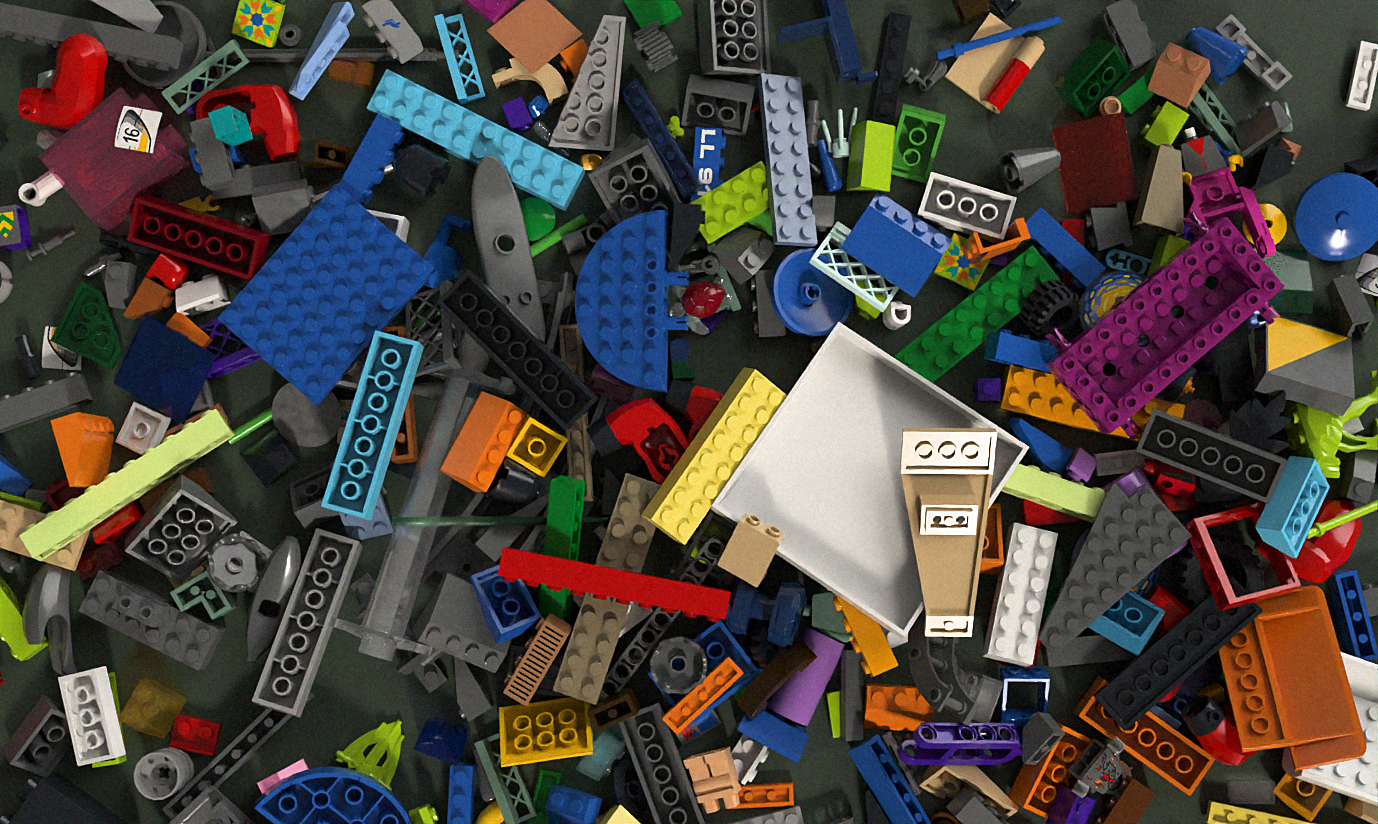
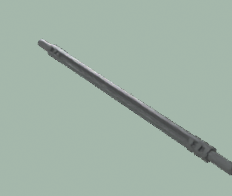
(343, 54)

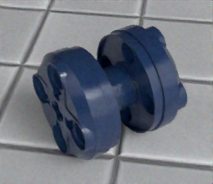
(782, 612)

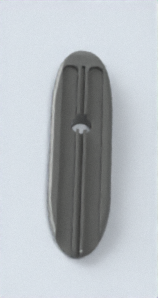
(512, 272)

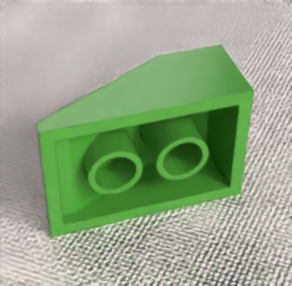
(916, 142)

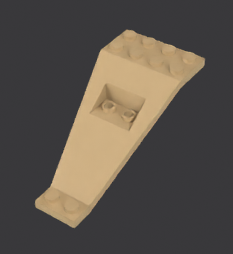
(948, 477)

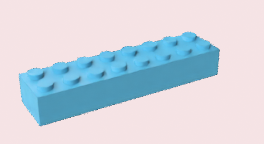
(372, 425)

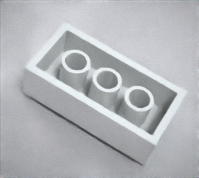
(966, 208)

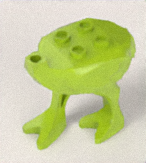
(1320, 433)

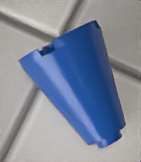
(1223, 54)

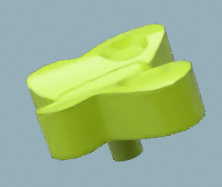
(674, 127)

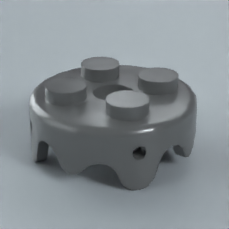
(239, 548)
(681, 680)

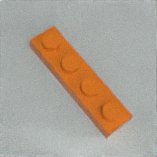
(703, 695)

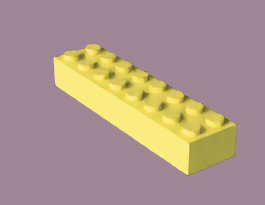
(714, 455)

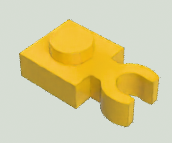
(200, 205)

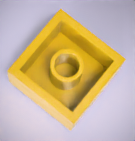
(536, 445)

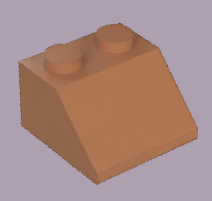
(1179, 74)

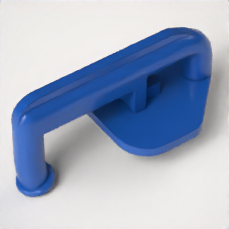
(442, 257)

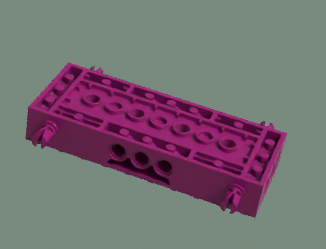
(1173, 343)

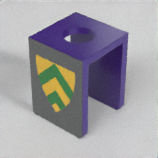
(14, 228)

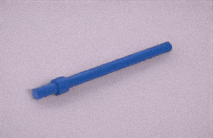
(958, 49)

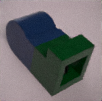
(679, 351)

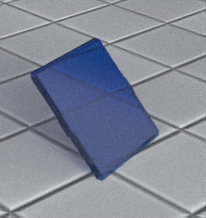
(165, 369)

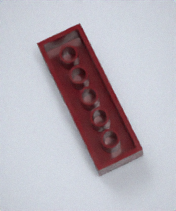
(198, 236)

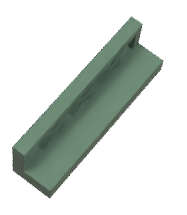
(202, 69)
(1213, 124)
(500, 787)

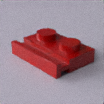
(195, 734)

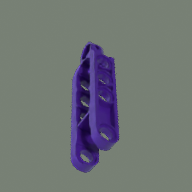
(947, 740)

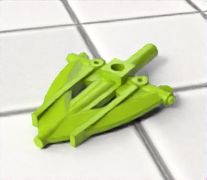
(387, 738)

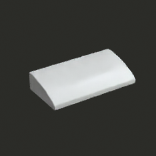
(91, 716)

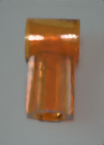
(357, 73)

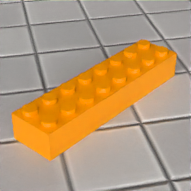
(1045, 399)

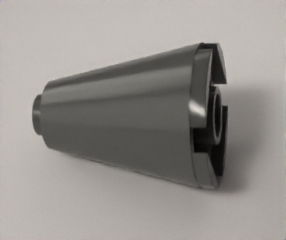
(1026, 166)

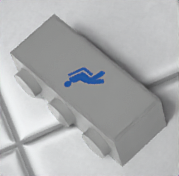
(392, 29)

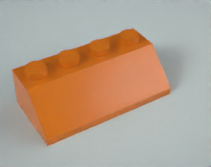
(483, 442)

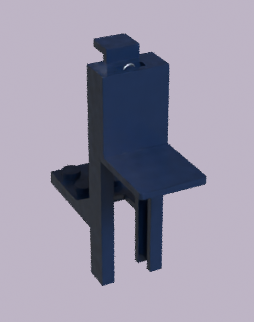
(838, 37)

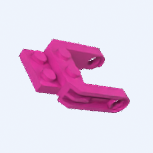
(1218, 196)

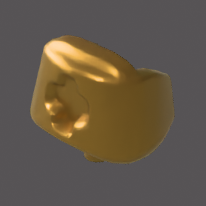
(590, 161)

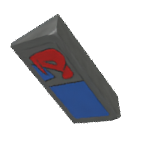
(699, 728)

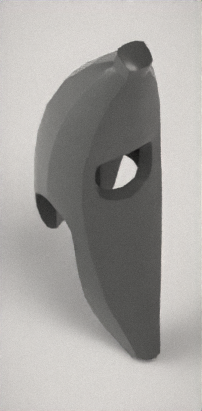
(272, 597)
(49, 603)

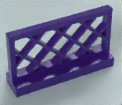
(231, 361)

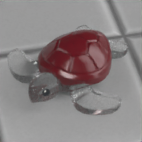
(699, 301)

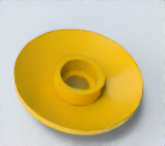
(1277, 223)

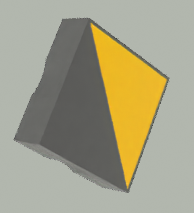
(1305, 363)

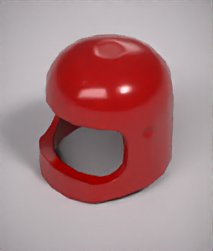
(170, 270)

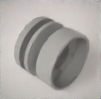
(152, 775)

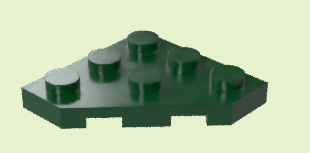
(89, 328)

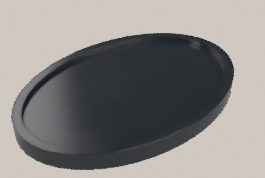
(628, 788)

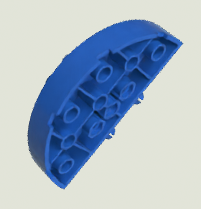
(625, 300)
(331, 797)

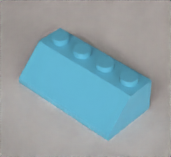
(1293, 505)

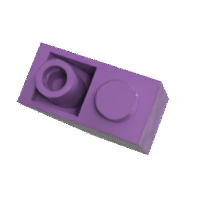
(1079, 466)

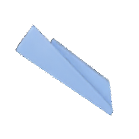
(324, 48)

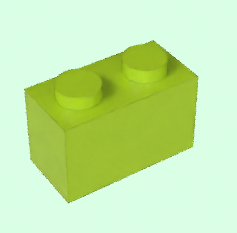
(1164, 127)

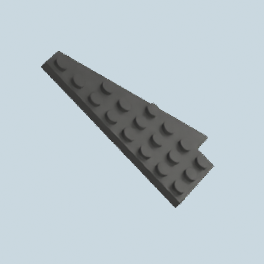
(1117, 553)

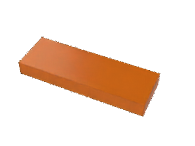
(765, 795)

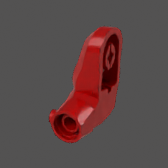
(267, 112)

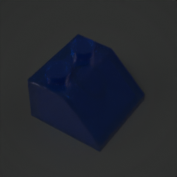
(443, 740)

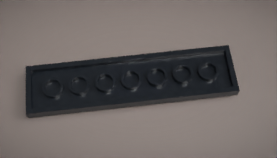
(1173, 657)

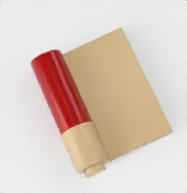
(995, 70)

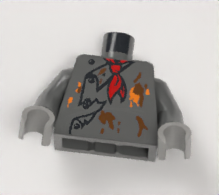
(1097, 768)

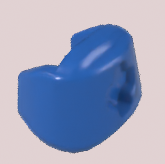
(537, 106)

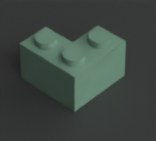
(203, 590)

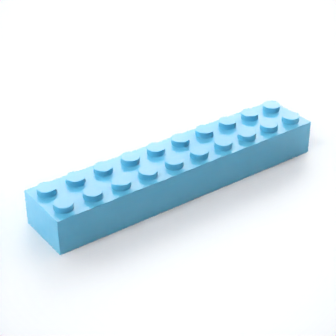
(476, 137)

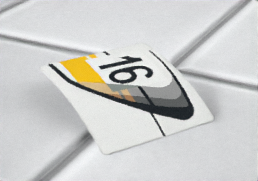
(137, 129)
(1368, 274)
(56, 356)

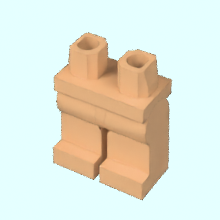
(714, 778)

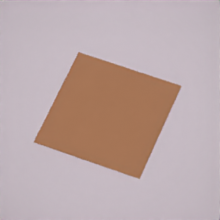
(534, 33)

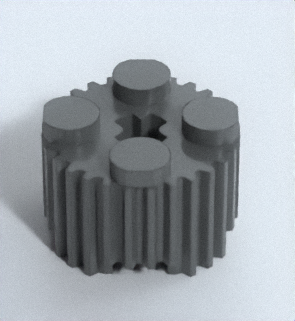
(655, 47)

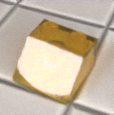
(152, 708)

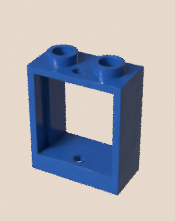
(1020, 716)

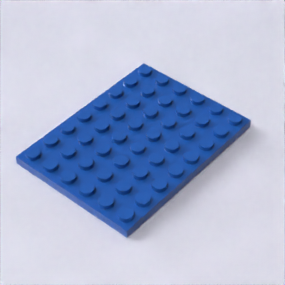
(326, 294)

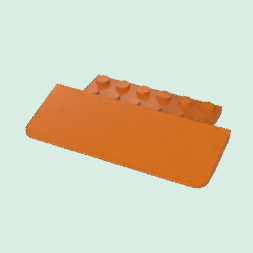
(1292, 683)

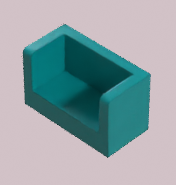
(230, 125)

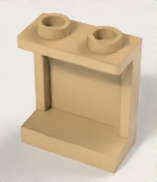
(751, 549)

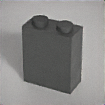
(283, 205)

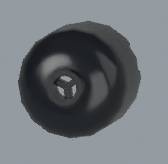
(421, 169)
(514, 484)

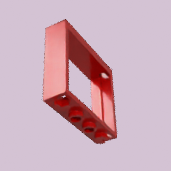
(1213, 567)

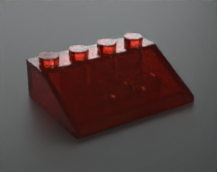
(1096, 163)

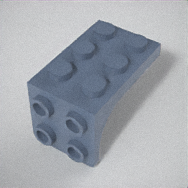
(362, 529)

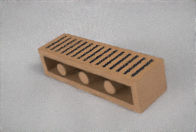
(538, 658)

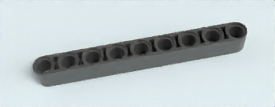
(658, 627)

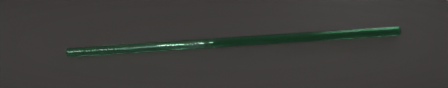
(491, 521)

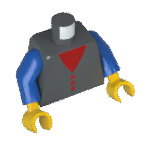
(1204, 156)

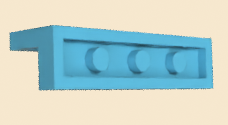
(453, 64)

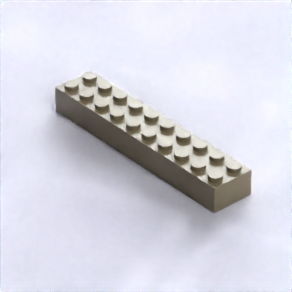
(602, 620)

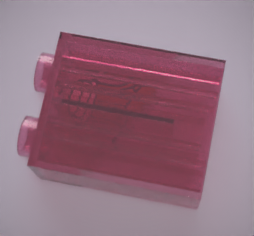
(109, 177)

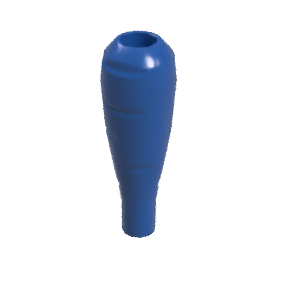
(829, 171)

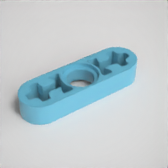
(1121, 255)

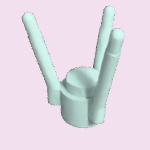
(840, 147)

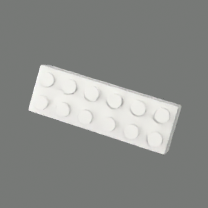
(1020, 595)

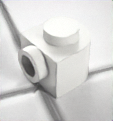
(896, 315)

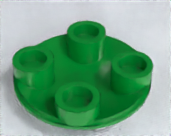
(538, 218)

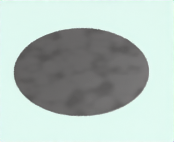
(304, 421)

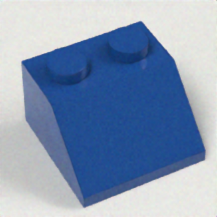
(571, 806)

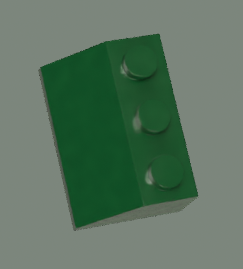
(1092, 78)

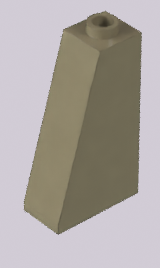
(1162, 193)

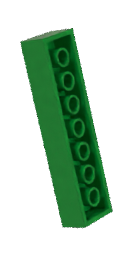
(976, 316)

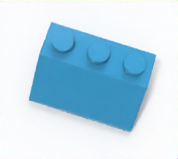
(1129, 622)

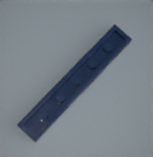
(661, 139)

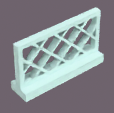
(837, 237)

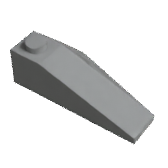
(136, 12)

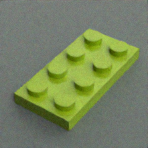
(734, 202)

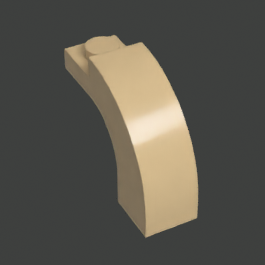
(546, 77)

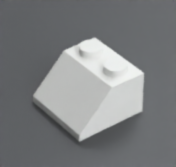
(202, 295)

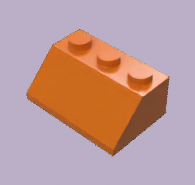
(895, 707)

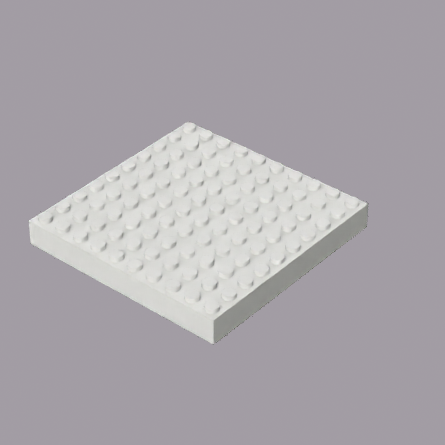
(834, 476)

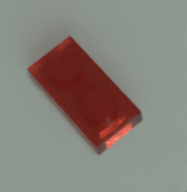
(99, 559)

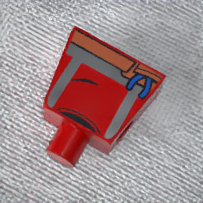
(1170, 478)

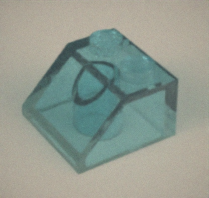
(605, 750)

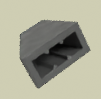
(1350, 307)

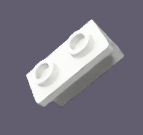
(746, 756)

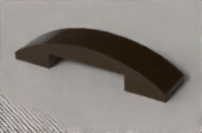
(773, 677)

